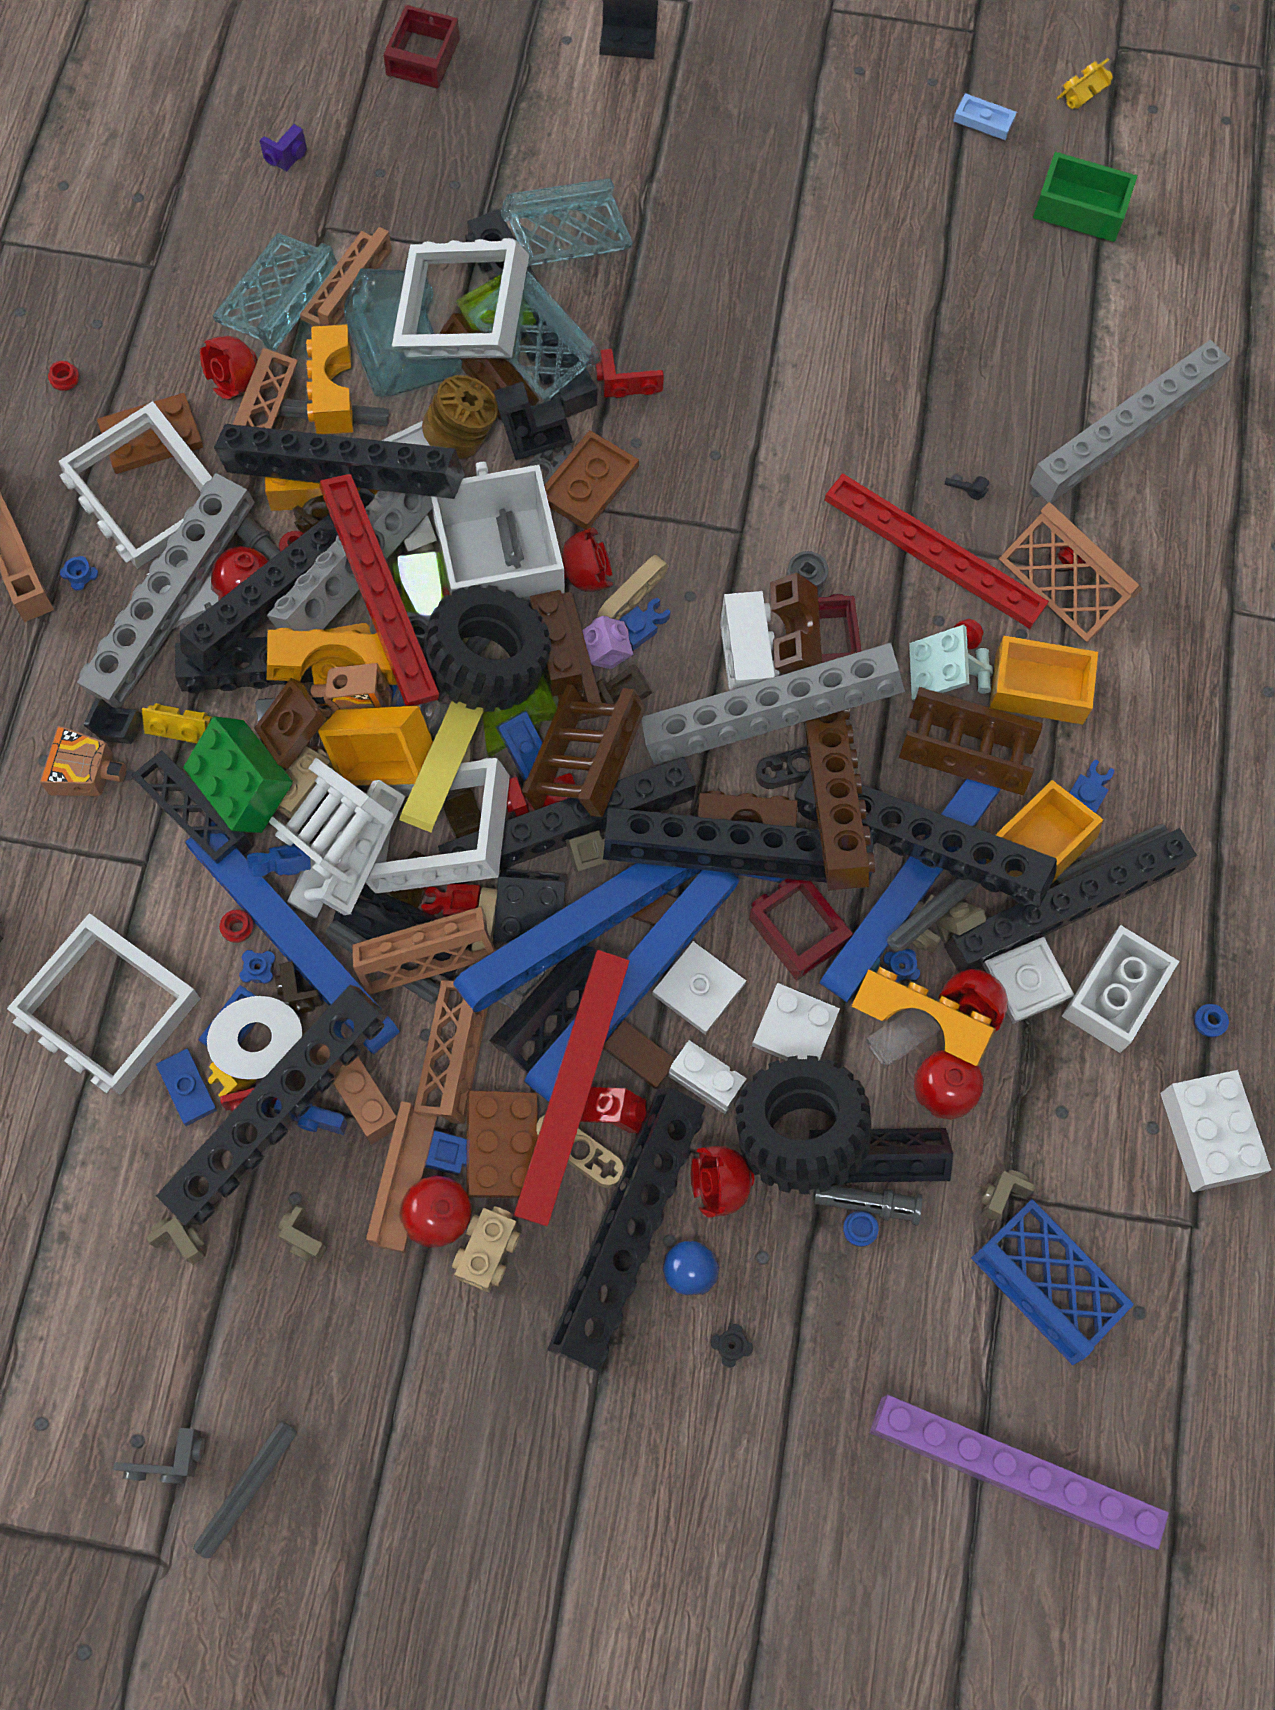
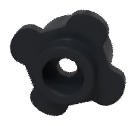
(741, 1349)

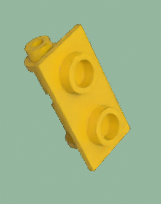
(1077, 89)
(167, 723)

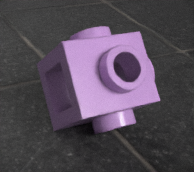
(607, 642)

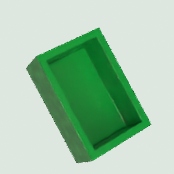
(1085, 196)
(237, 775)

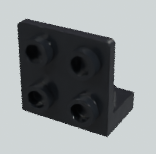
(629, 28)
(526, 901)

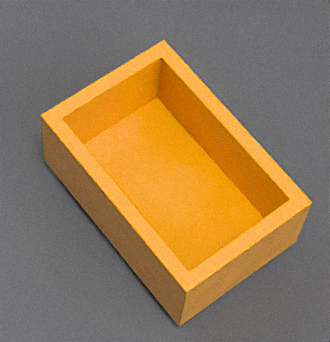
(1043, 680)
(377, 744)
(1054, 826)

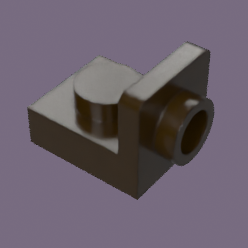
(311, 515)

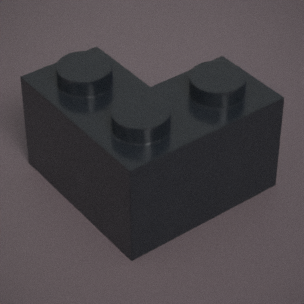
(531, 427)

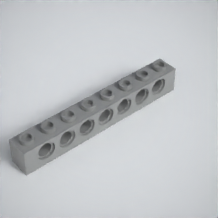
(1129, 421)
(330, 581)
(170, 605)
(772, 704)

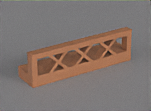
(371, 257)
(260, 380)
(419, 946)
(463, 1058)
(401, 1171)

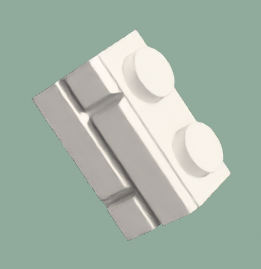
(706, 1077)

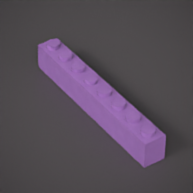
(1019, 1473)

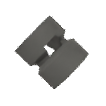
(810, 566)

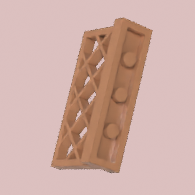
(1089, 552)

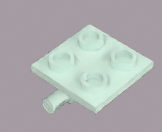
(944, 663)

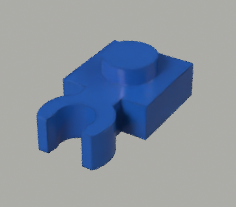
(642, 624)
(1090, 789)
(282, 859)
(446, 1153)

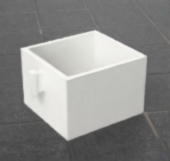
(471, 536)

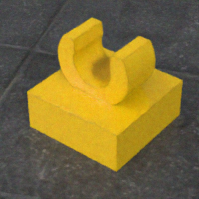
(230, 1083)

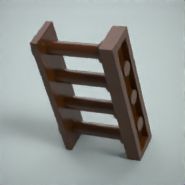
(978, 722)
(602, 768)

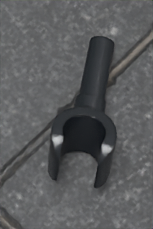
(975, 490)

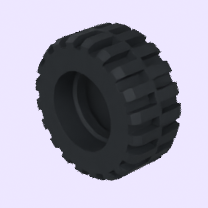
(490, 616)
(809, 1162)

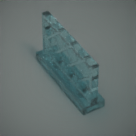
(558, 201)
(294, 296)
(558, 323)

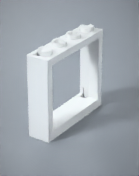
(477, 345)
(108, 442)
(456, 866)
(61, 963)

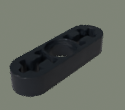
(776, 762)

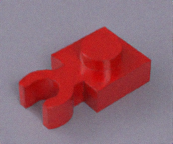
(455, 900)

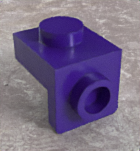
(286, 150)

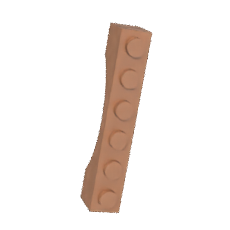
(19, 571)

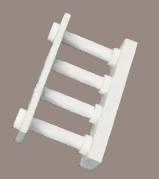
(352, 801)
(314, 889)

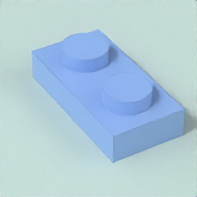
(984, 116)

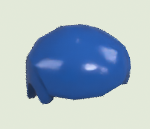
(691, 1268)

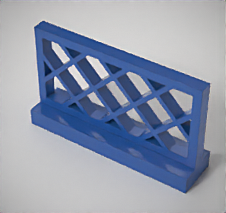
(1039, 1305)

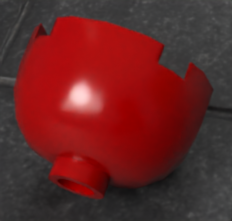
(228, 364)
(586, 562)
(234, 567)
(979, 993)
(948, 1085)
(721, 1180)
(435, 1211)

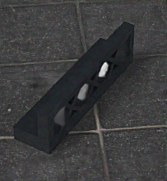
(193, 795)
(372, 920)
(543, 1003)
(904, 1163)

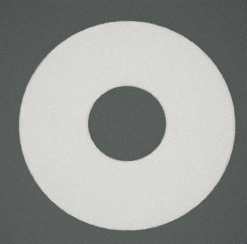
(224, 1031)

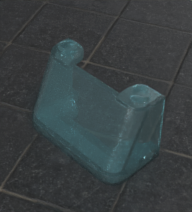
(372, 318)

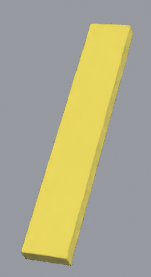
(441, 766)

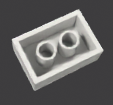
(747, 639)
(1120, 989)
(1215, 1131)

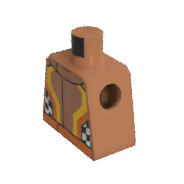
(354, 688)
(79, 765)

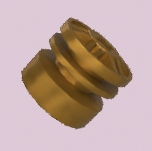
(460, 415)

